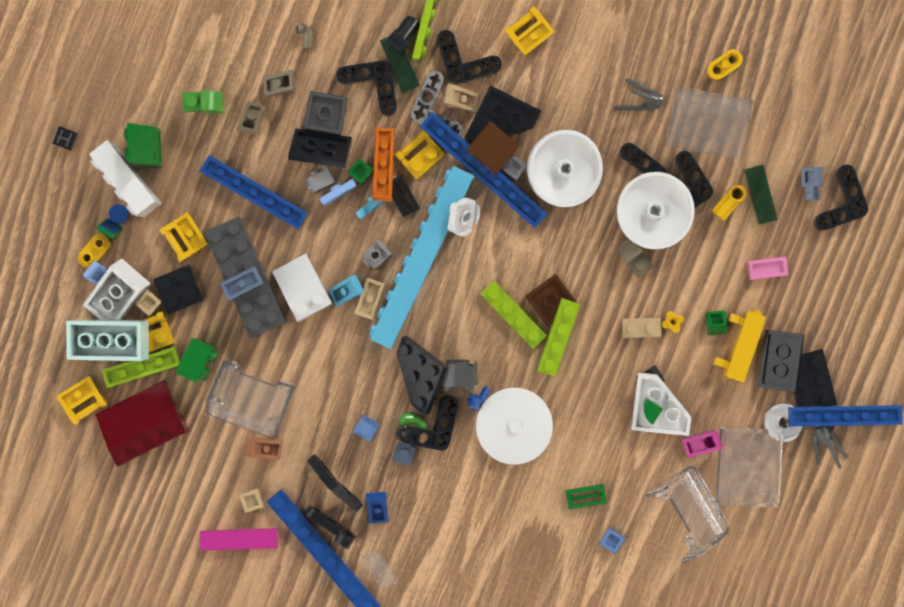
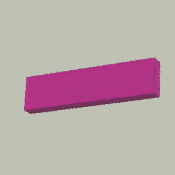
(239, 539)

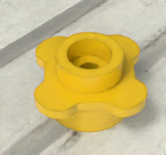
(671, 316)

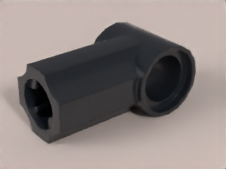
(401, 36)

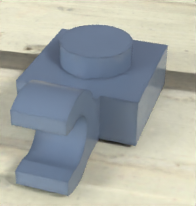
(812, 180)
(404, 452)

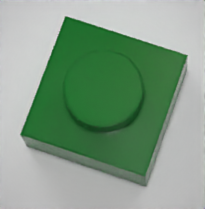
(360, 171)

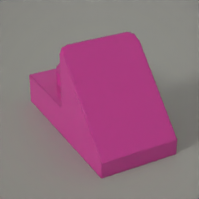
(702, 443)

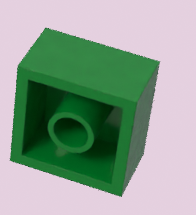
(197, 360)

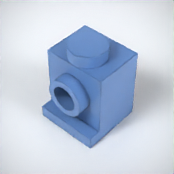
(366, 428)

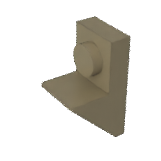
(279, 83)
(251, 118)
(634, 258)

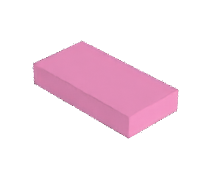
(767, 268)

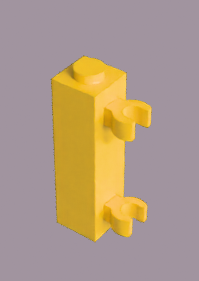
(744, 345)

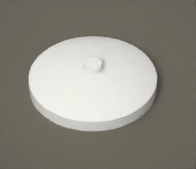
(564, 168)
(655, 210)
(514, 426)

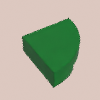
(651, 410)

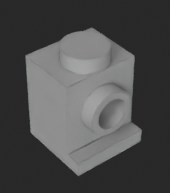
(319, 180)
(383, 252)

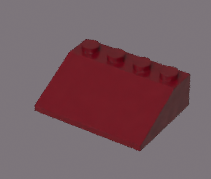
(141, 423)

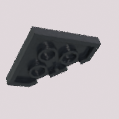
(505, 112)
(421, 374)

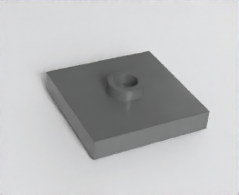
(325, 113)

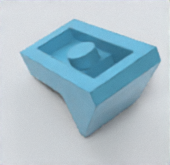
(346, 290)

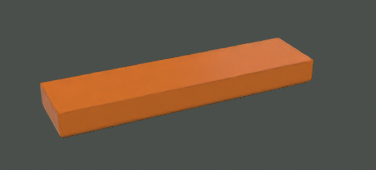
(383, 164)

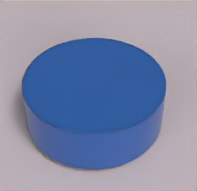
(118, 214)

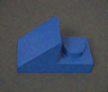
(377, 507)

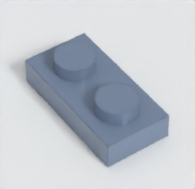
(242, 283)

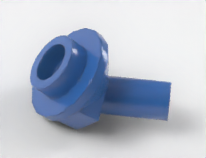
(475, 401)

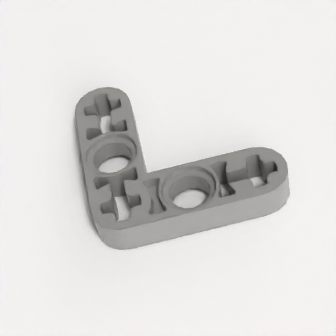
(426, 113)

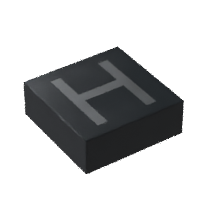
(65, 138)

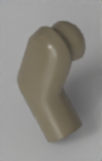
(306, 33)

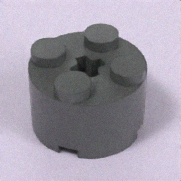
(460, 374)

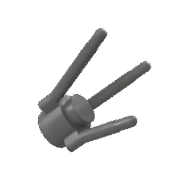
(652, 98)
(825, 435)

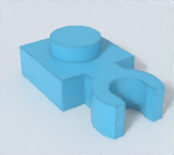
(369, 207)

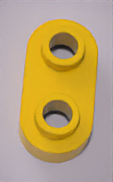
(724, 65)
(95, 252)

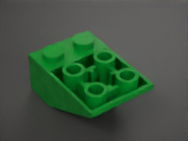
(143, 146)

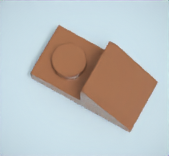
(264, 448)

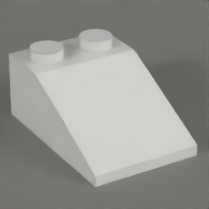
(302, 288)
(116, 292)

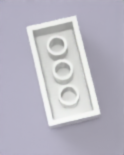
(125, 179)

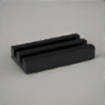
(409, 210)

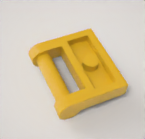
(532, 36)
(424, 159)
(188, 232)
(162, 336)
(79, 394)

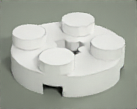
(463, 216)
(772, 420)

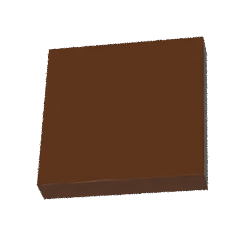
(492, 148)
(547, 297)

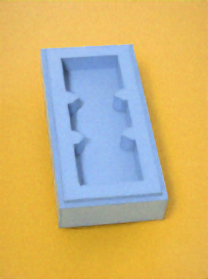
(338, 191)

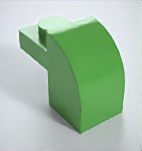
(204, 101)

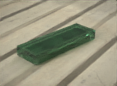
(401, 68)
(760, 194)

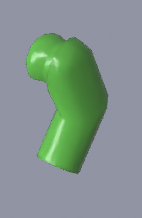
(412, 418)

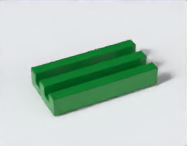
(583, 489)

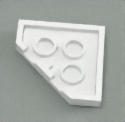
(673, 418)

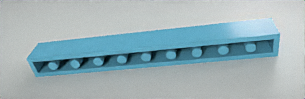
(421, 259)

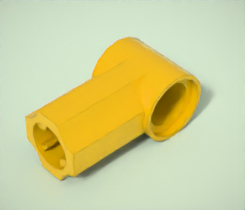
(728, 203)

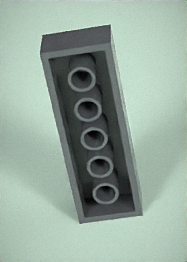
(234, 255)

